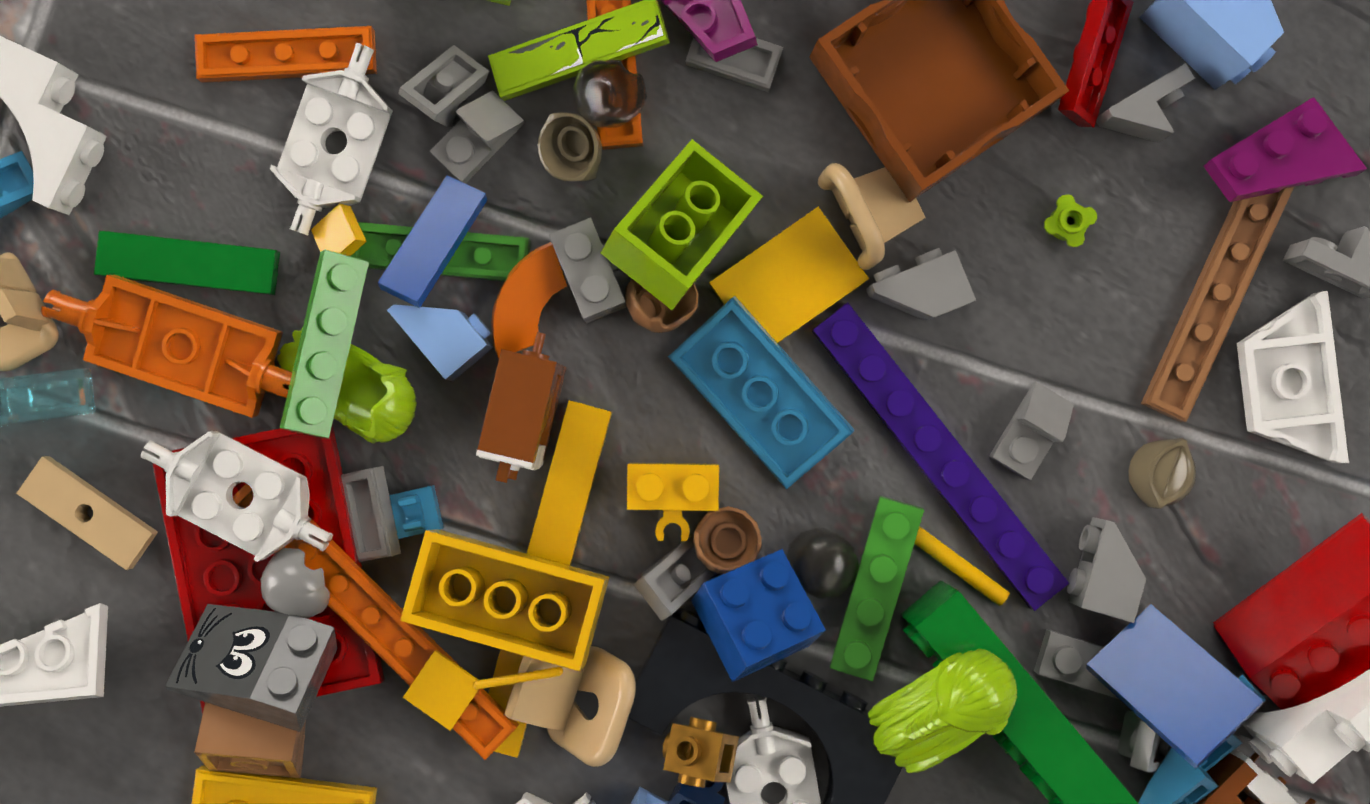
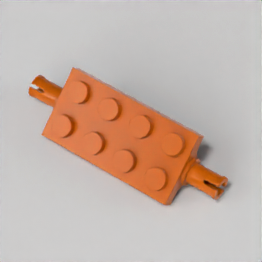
(176, 344)

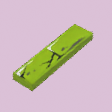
(568, 50)

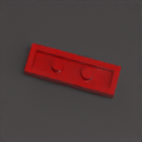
(1094, 60)

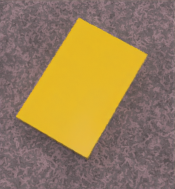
(792, 276)

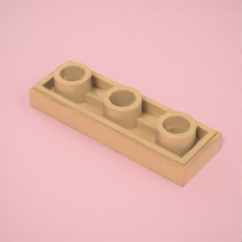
(67, 499)

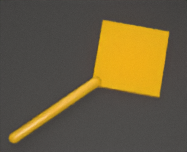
(447, 689)

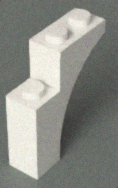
(58, 145)
(1315, 733)

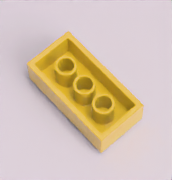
(505, 599)

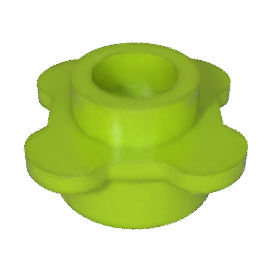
(1057, 222)

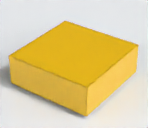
(339, 231)

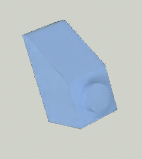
(444, 336)

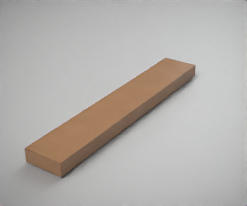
(1214, 304)

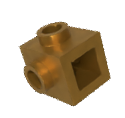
(699, 752)

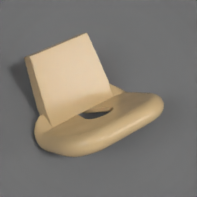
(874, 208)
(20, 306)
(552, 705)

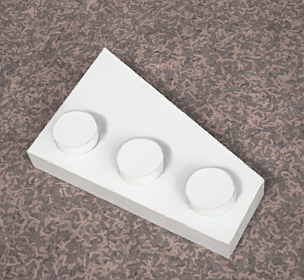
(56, 662)

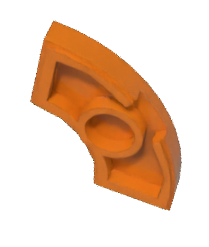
(523, 298)

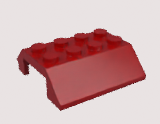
(1308, 622)

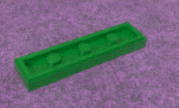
(187, 262)

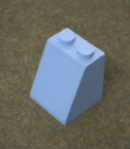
(1217, 36)

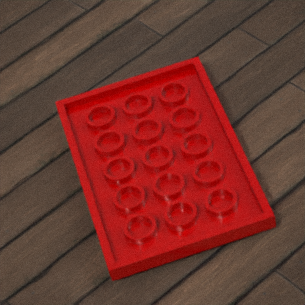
(225, 575)

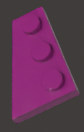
(716, 25)
(1285, 154)

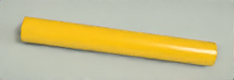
(961, 567)

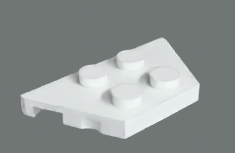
(1294, 381)

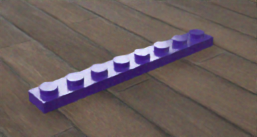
(940, 457)

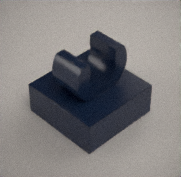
(696, 795)

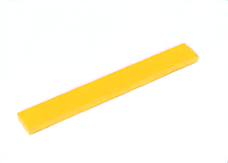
(559, 520)

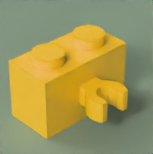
(673, 490)

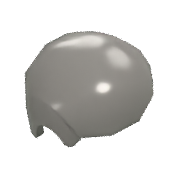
(292, 586)

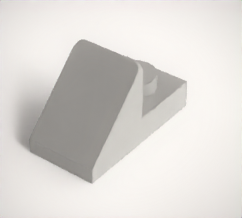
(444, 85)
(1142, 112)
(477, 136)
(1342, 265)
(1033, 429)
(673, 579)
(1141, 744)

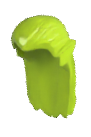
(373, 395)
(945, 710)

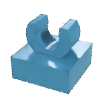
(416, 511)

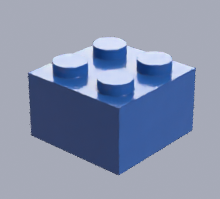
(757, 614)

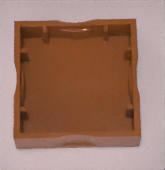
(935, 82)

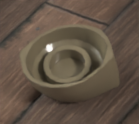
(569, 147)
(1162, 472)

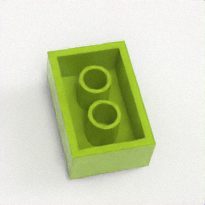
(680, 224)

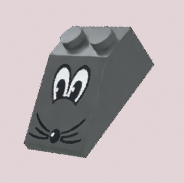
(256, 663)

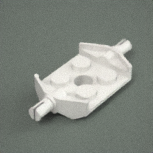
(333, 104)
(202, 486)
(770, 756)

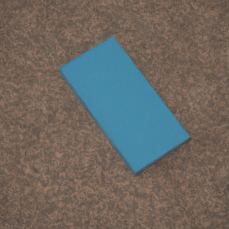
(761, 392)

